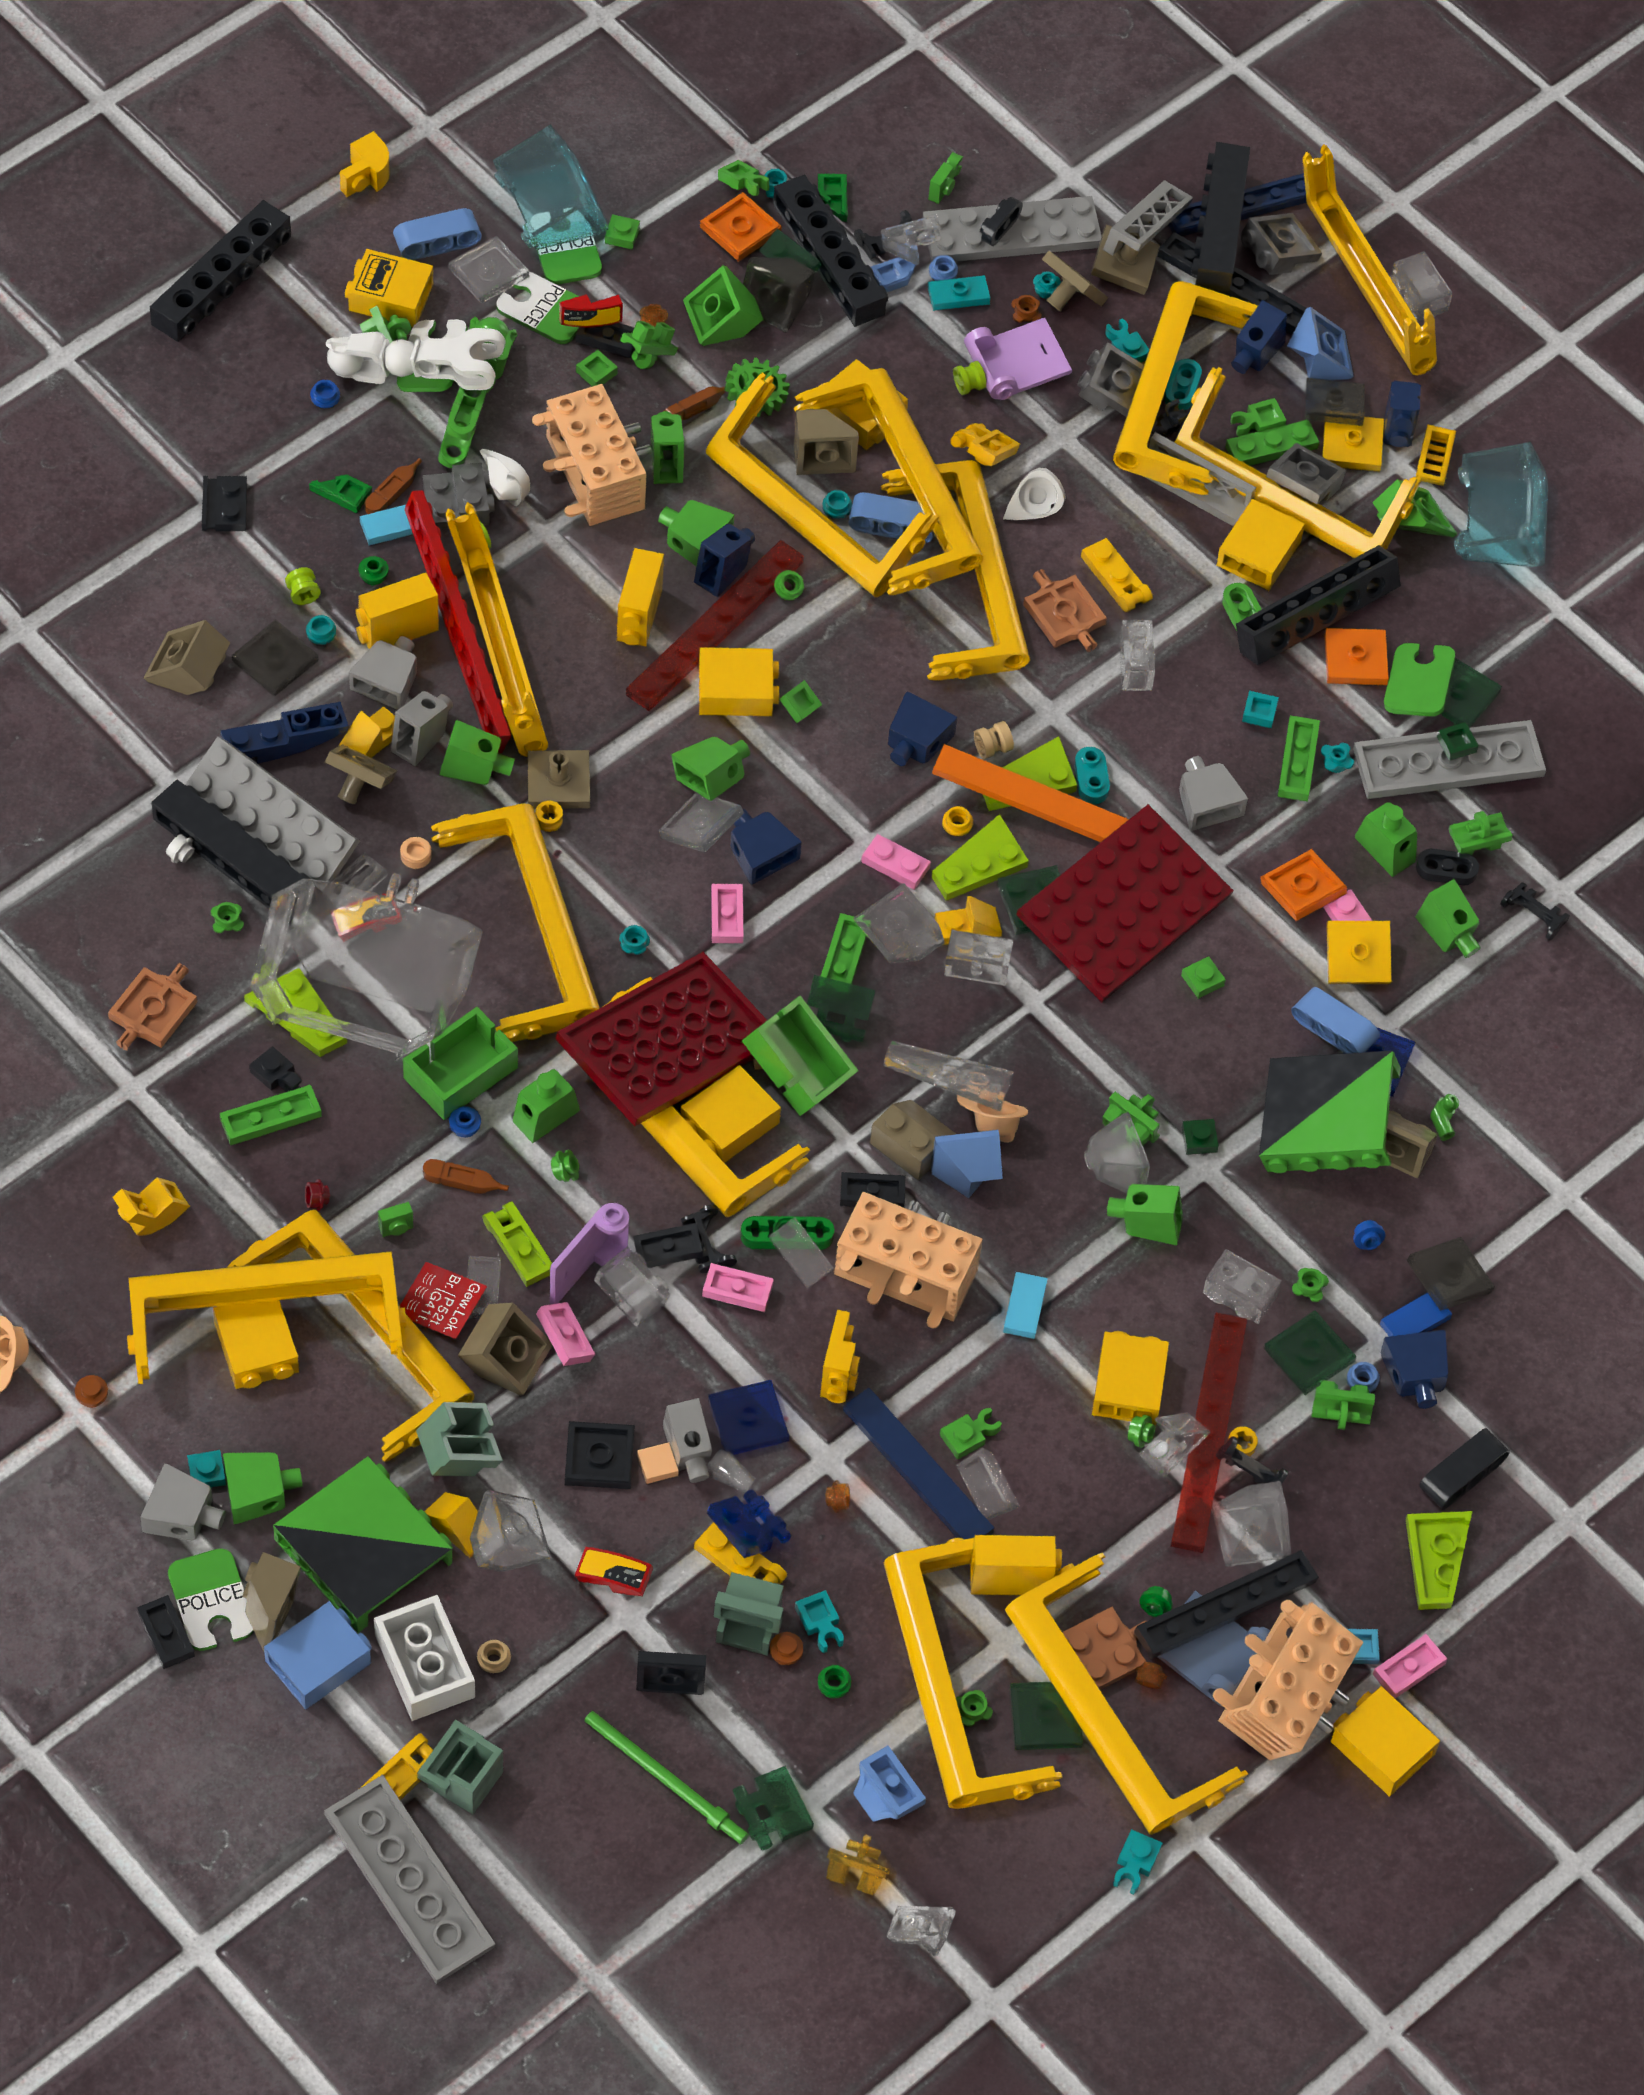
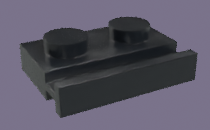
(224, 503)

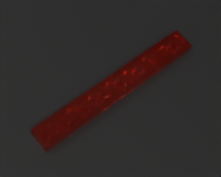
(713, 626)
(1213, 1413)

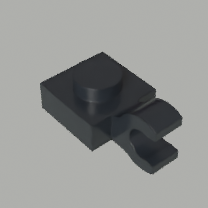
(1171, 420)
(275, 1070)

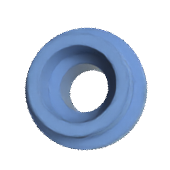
(943, 268)
(1366, 1370)

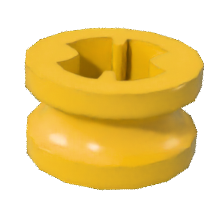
(551, 824)
(1248, 1435)

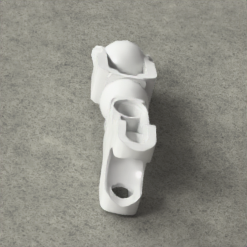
(432, 358)

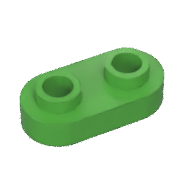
(1239, 611)

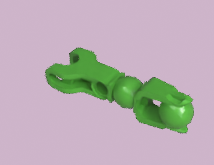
(469, 403)

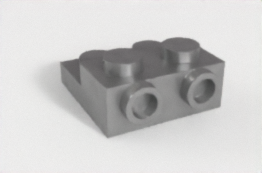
(1279, 242)
(1110, 379)
(1307, 474)
(457, 488)

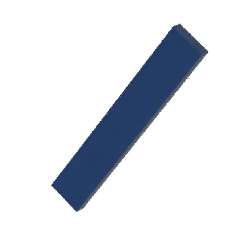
(1256, 202)
(917, 1466)

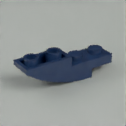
(291, 734)

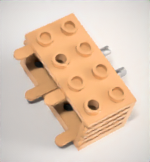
(595, 452)
(908, 1249)
(1296, 1679)

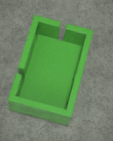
(800, 1055)
(461, 1063)

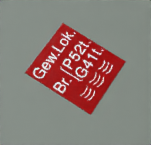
(441, 1300)

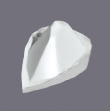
(506, 477)
(1035, 495)

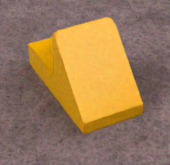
(371, 733)
(975, 918)

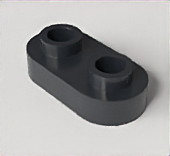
(1006, 215)
(1447, 866)

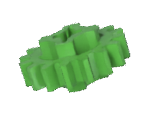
(747, 374)

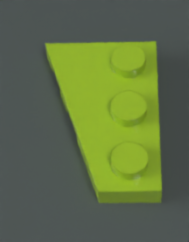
(1044, 765)
(980, 861)
(303, 996)
(1436, 1555)

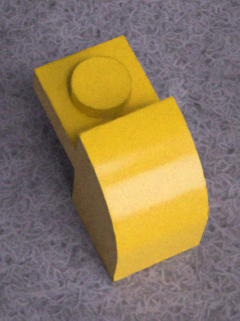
(368, 165)
(153, 1207)

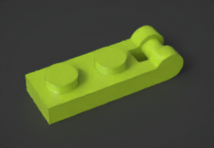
(518, 1243)

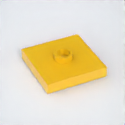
(1354, 445)
(1359, 952)

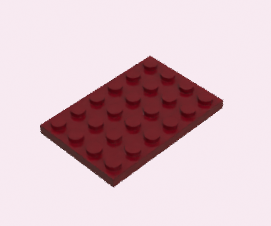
(1124, 903)
(664, 1038)

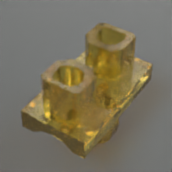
(871, 1873)

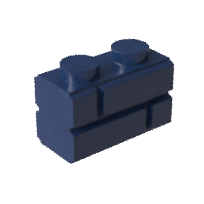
(1401, 413)

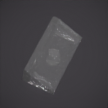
(987, 1484)

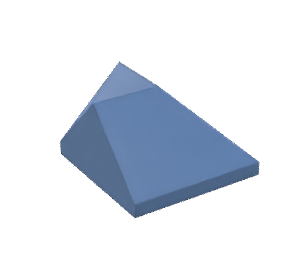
(1322, 347)
(967, 1160)

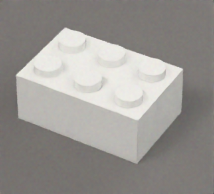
(424, 1657)

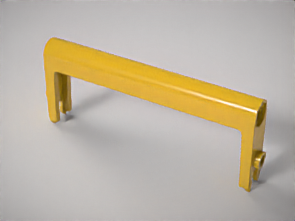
(1412, 342)
(1132, 447)
(798, 511)
(1318, 519)
(959, 547)
(992, 575)
(498, 631)
(549, 908)
(707, 1169)
(262, 1284)
(419, 1355)
(934, 1684)
(1094, 1713)

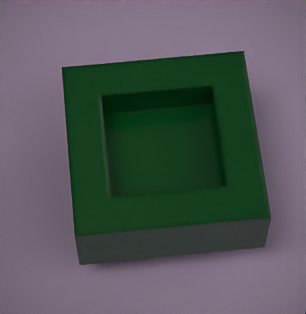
(1457, 741)
(1200, 1136)

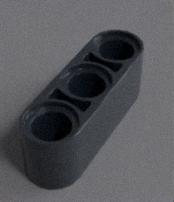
(1464, 1468)

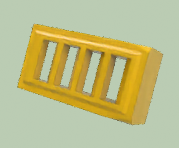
(1440, 435)

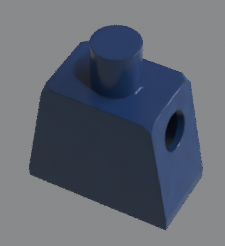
(1260, 338)
(723, 558)
(919, 730)
(763, 845)
(1417, 1364)

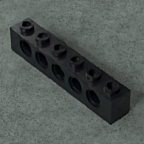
(826, 240)
(220, 271)
(1318, 605)

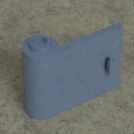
(1215, 1658)

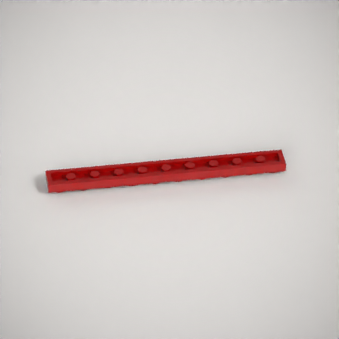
(455, 616)

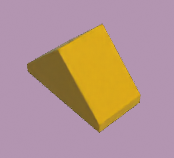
(455, 1518)

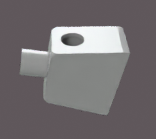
(386, 672)
(419, 726)
(1210, 794)
(688, 1438)
(179, 1506)

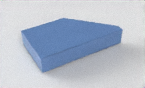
(893, 273)

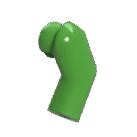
(1442, 1114)

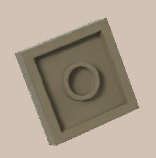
(1127, 266)
(1071, 283)
(359, 770)
(559, 777)

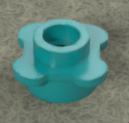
(775, 177)
(1337, 764)

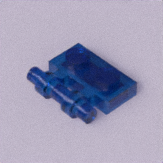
(742, 1529)

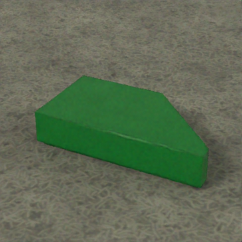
(834, 193)
(343, 491)

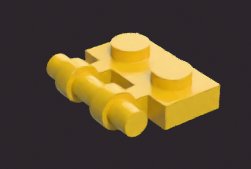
(985, 445)

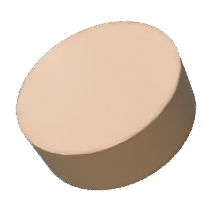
(415, 852)

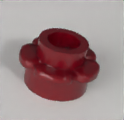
(316, 1194)

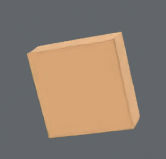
(657, 1463)

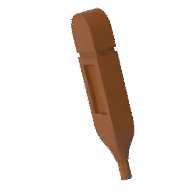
(697, 402)
(391, 488)
(460, 1177)

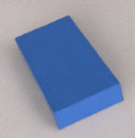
(1415, 1317)

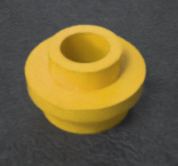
(957, 814)

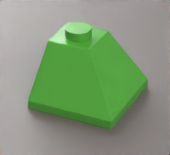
(722, 308)
(1425, 515)

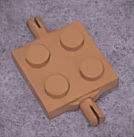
(1064, 611)
(152, 1007)
(1105, 1647)

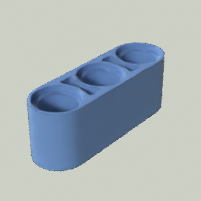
(437, 234)
(883, 515)
(1335, 1022)

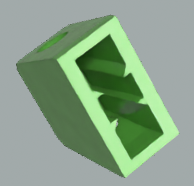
(667, 435)
(692, 526)
(474, 755)
(710, 766)
(1389, 838)
(1450, 919)
(548, 1101)
(1150, 1212)
(257, 1484)

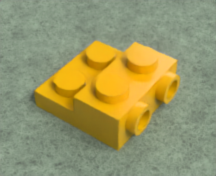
(840, 1361)

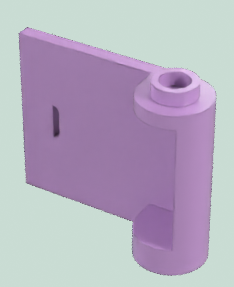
(1015, 358)
(597, 1242)

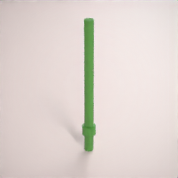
(716, 1816)

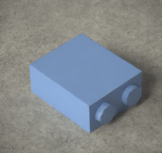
(318, 1654)

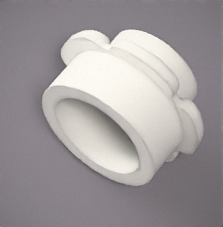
(180, 849)

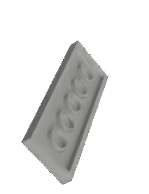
(1041, 227)
(1420, 764)
(272, 812)
(409, 1879)

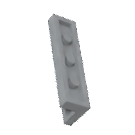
(1145, 211)
(1222, 497)

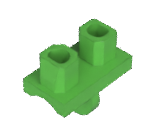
(396, 329)
(650, 342)
(1480, 833)
(1140, 1112)
(1343, 1404)

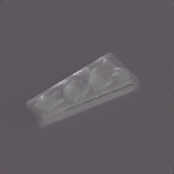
(957, 1075)

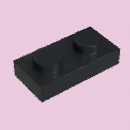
(606, 338)
(880, 1185)
(669, 1245)
(165, 1632)

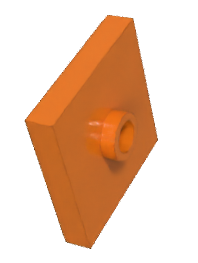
(740, 226)
(1356, 656)
(1303, 885)

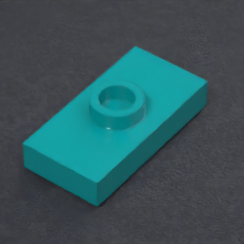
(958, 293)

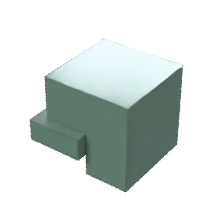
(458, 1439)
(749, 1613)
(462, 1767)

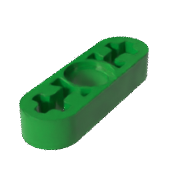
(763, 1224)

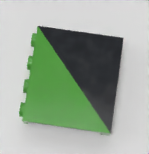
(1327, 1111)
(361, 1540)

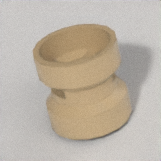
(993, 740)

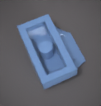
(886, 1787)

